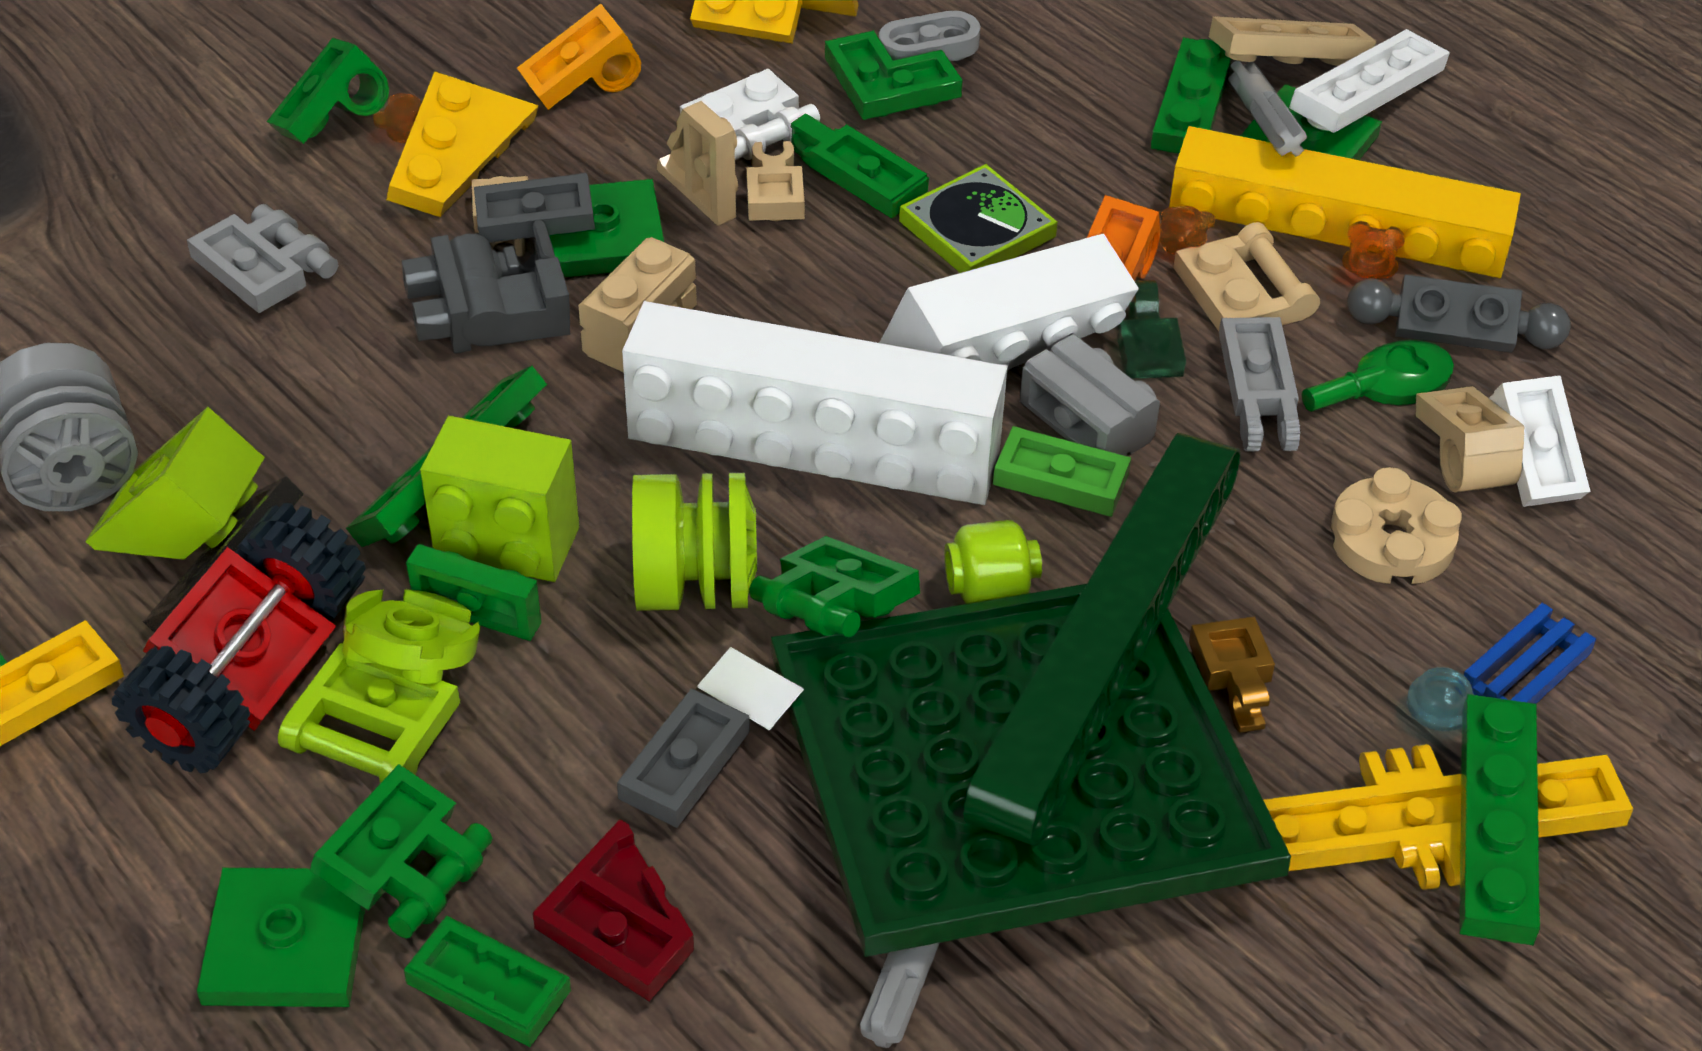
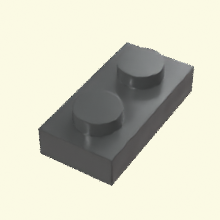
(511, 208)
(683, 757)

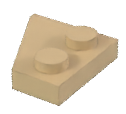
(703, 161)

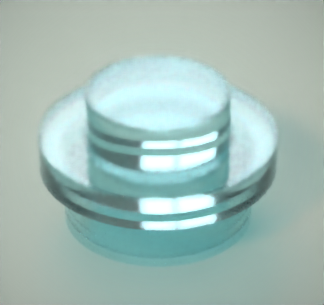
(1439, 698)

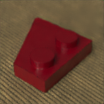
(618, 916)

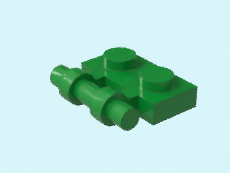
(830, 582)
(382, 839)

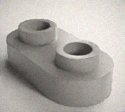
(949, 31)

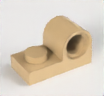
(1477, 438)

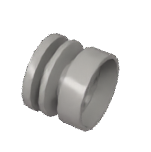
(62, 428)

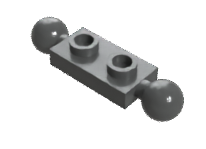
(1459, 313)

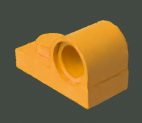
(585, 50)

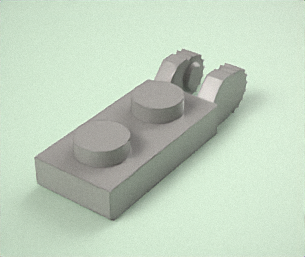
(1260, 379)

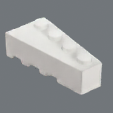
(1016, 305)

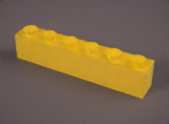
(1324, 194)

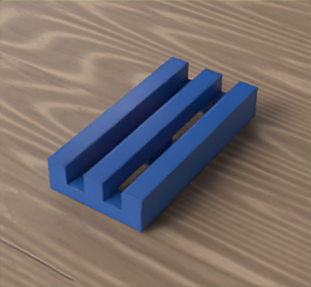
(1553, 634)

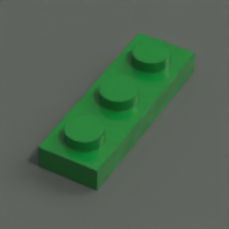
(1191, 93)

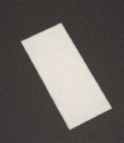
(750, 688)

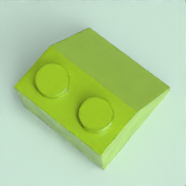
(182, 493)

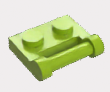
(372, 699)

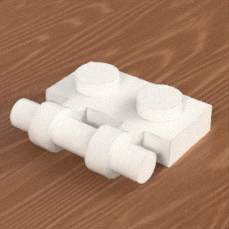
(758, 110)

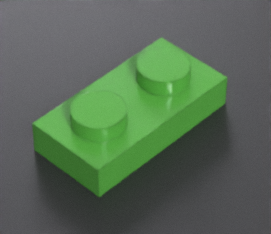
(1062, 471)

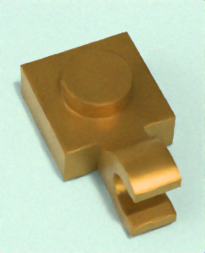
(1235, 658)

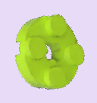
(413, 635)

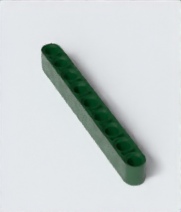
(1101, 642)

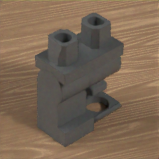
(487, 294)

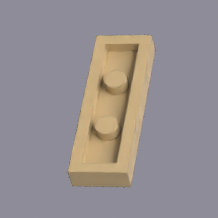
(1289, 40)

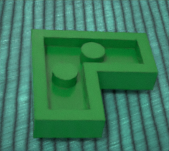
(886, 85)

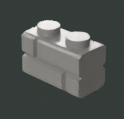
(1089, 398)

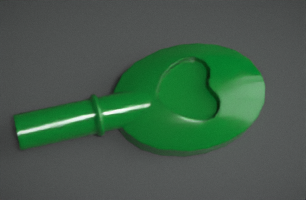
(1388, 376)

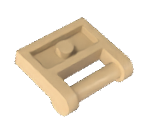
(1229, 289)

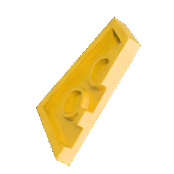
(453, 140)

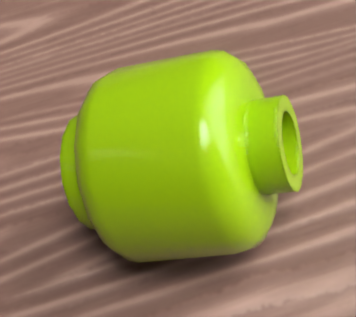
(991, 561)

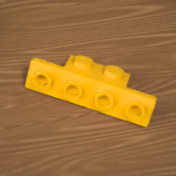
(762, 18)

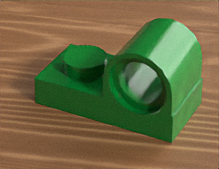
(326, 85)

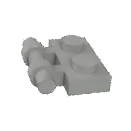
(252, 265)

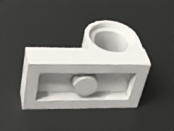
(1551, 451)

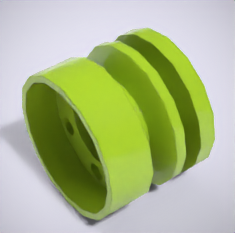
(691, 541)

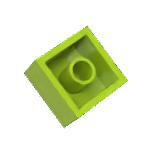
(501, 496)

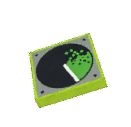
(977, 220)

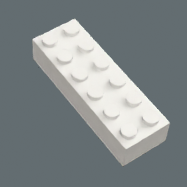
(814, 402)

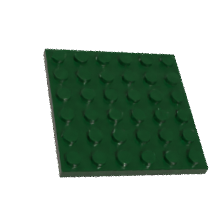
(907, 716)

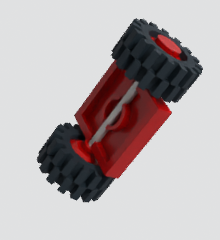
(239, 638)

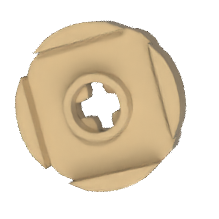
(1395, 500)

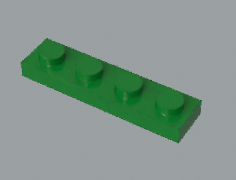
(394, 510)
(1499, 821)

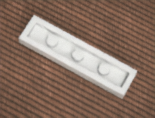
(1368, 81)

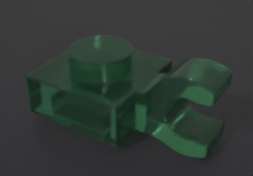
(1150, 343)

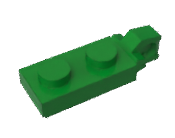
(858, 164)

